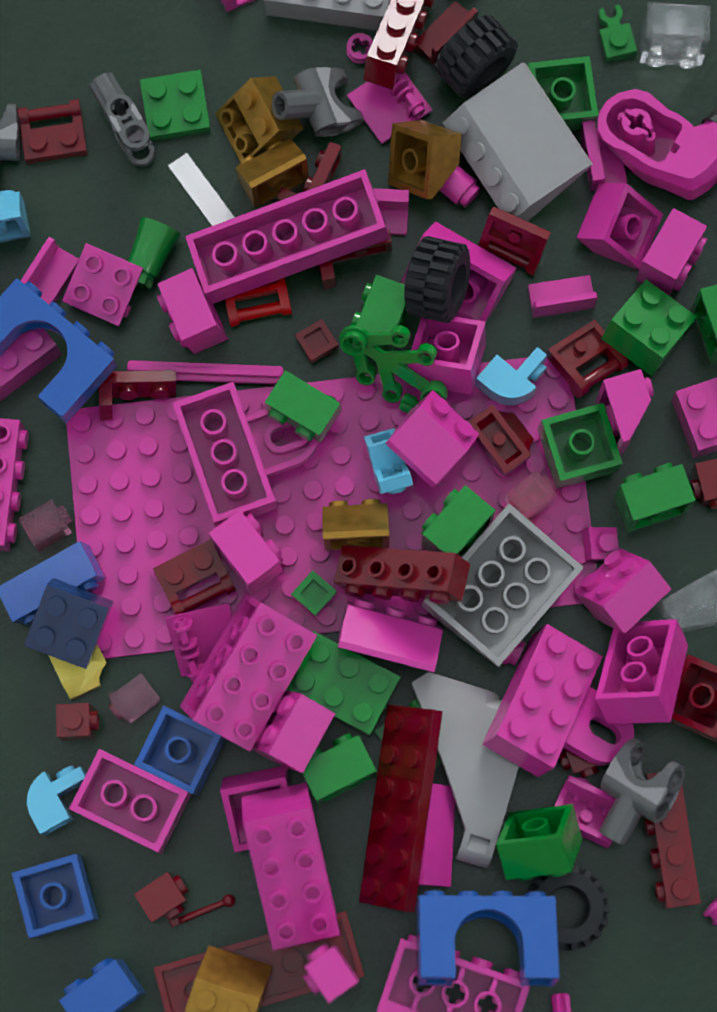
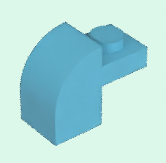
(508, 385)
(388, 468)
(46, 800)

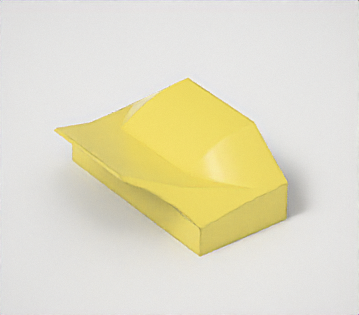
(78, 680)

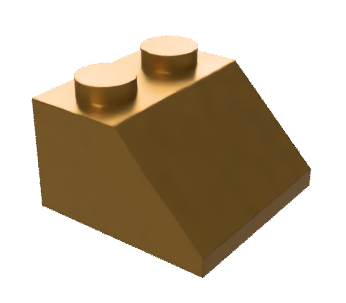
(422, 157)
(278, 167)
(355, 524)
(228, 983)

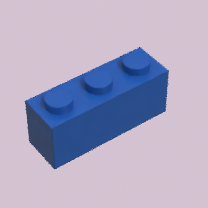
(73, 566)

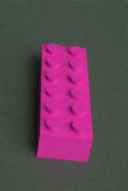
(287, 237)

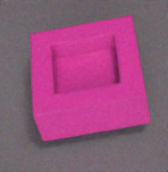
(599, 543)

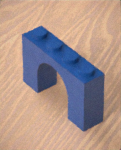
(86, 362)
(527, 917)

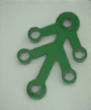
(360, 344)

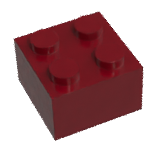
(697, 698)

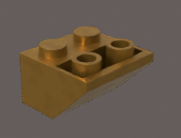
(250, 119)

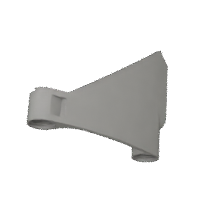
(476, 774)

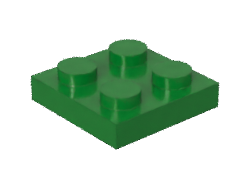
(175, 105)

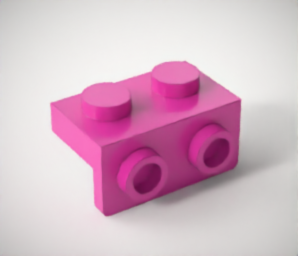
(590, 807)

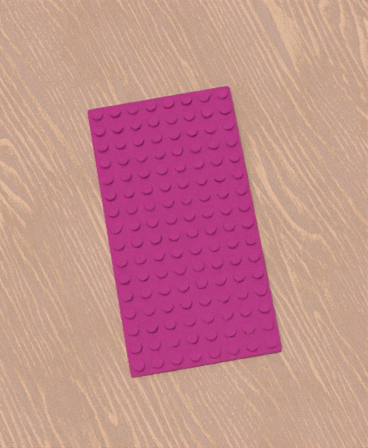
(145, 504)

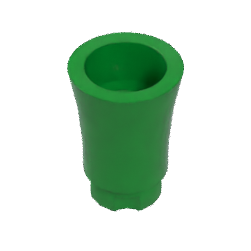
(151, 249)

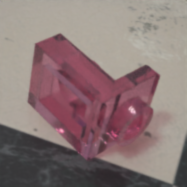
(133, 699)

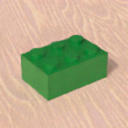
(345, 684)

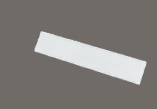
(200, 190)

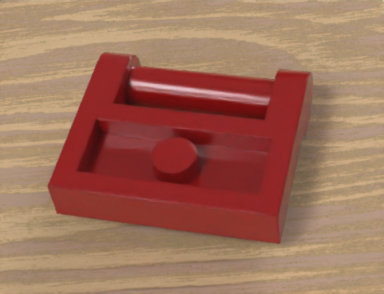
(282, 306)

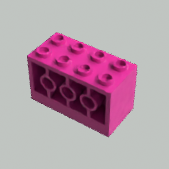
(247, 672)
(289, 866)
(475, 983)

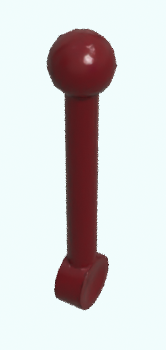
(228, 901)

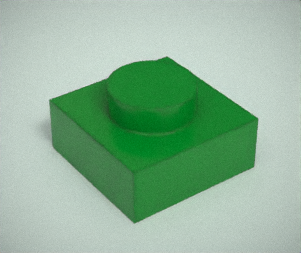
(314, 593)

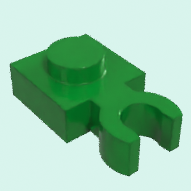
(615, 38)

